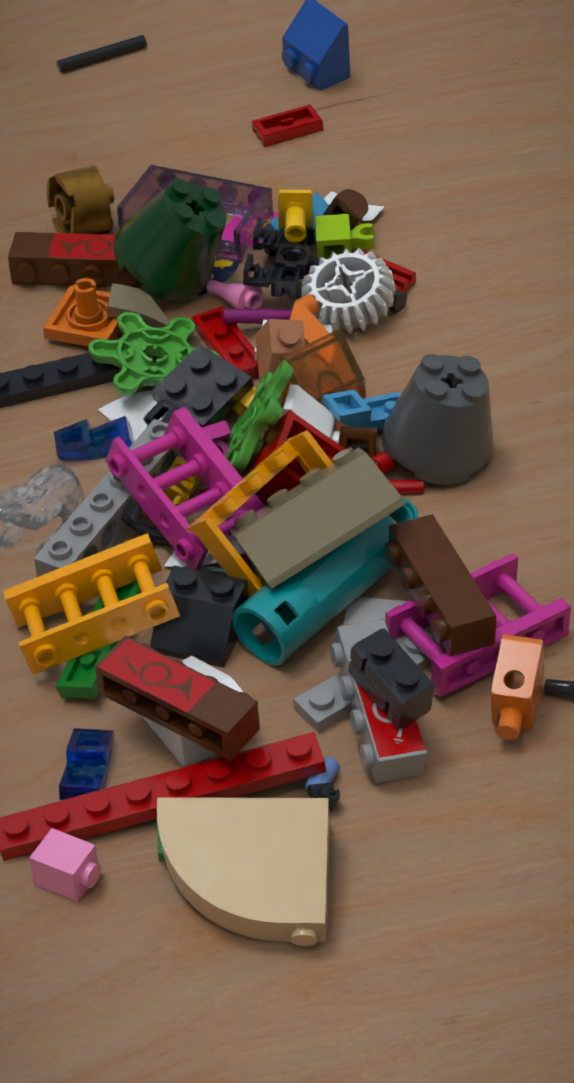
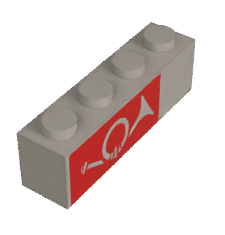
(385, 748)

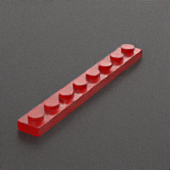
(137, 800)

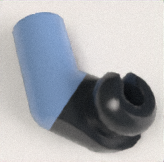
(320, 785)

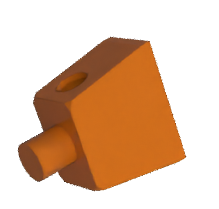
(513, 697)

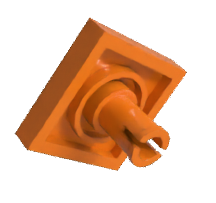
(81, 316)

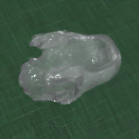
(46, 495)

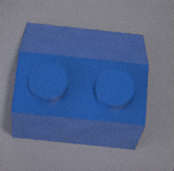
(317, 46)

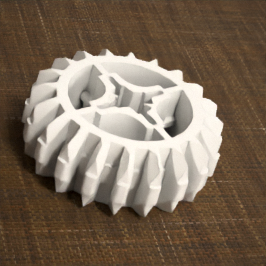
(365, 278)

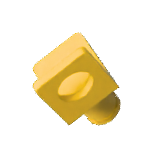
(295, 213)

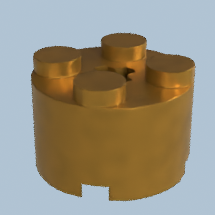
(80, 201)

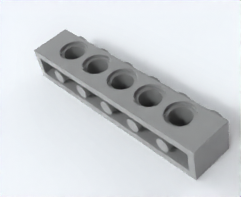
(97, 520)

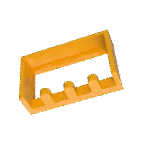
(299, 447)

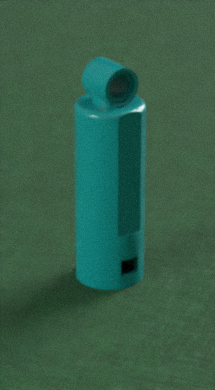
(316, 594)

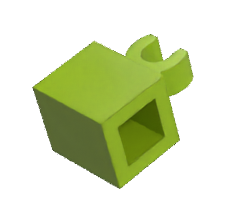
(335, 235)

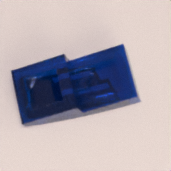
(83, 442)
(87, 762)

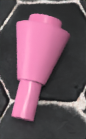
(237, 295)

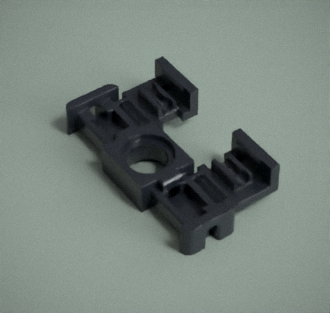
(286, 274)

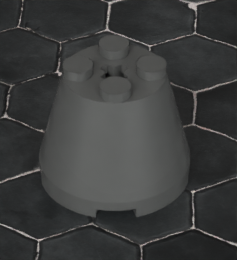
(442, 421)

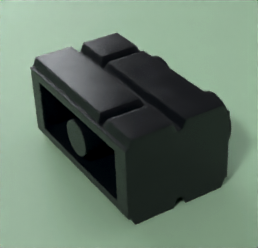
(391, 678)

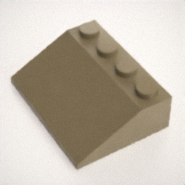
(315, 516)

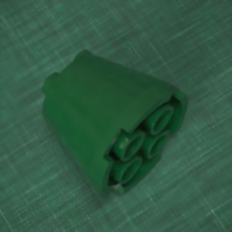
(173, 241)

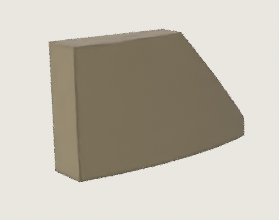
(135, 300)

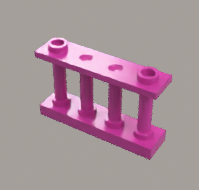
(202, 460)
(451, 673)

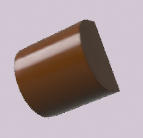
(349, 203)
(361, 437)

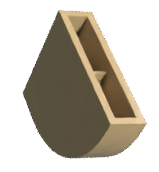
(251, 863)

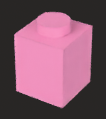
(65, 865)

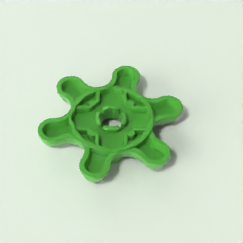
(138, 343)
(262, 412)

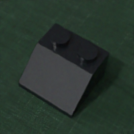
(205, 619)

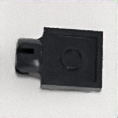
(201, 384)

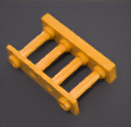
(81, 582)

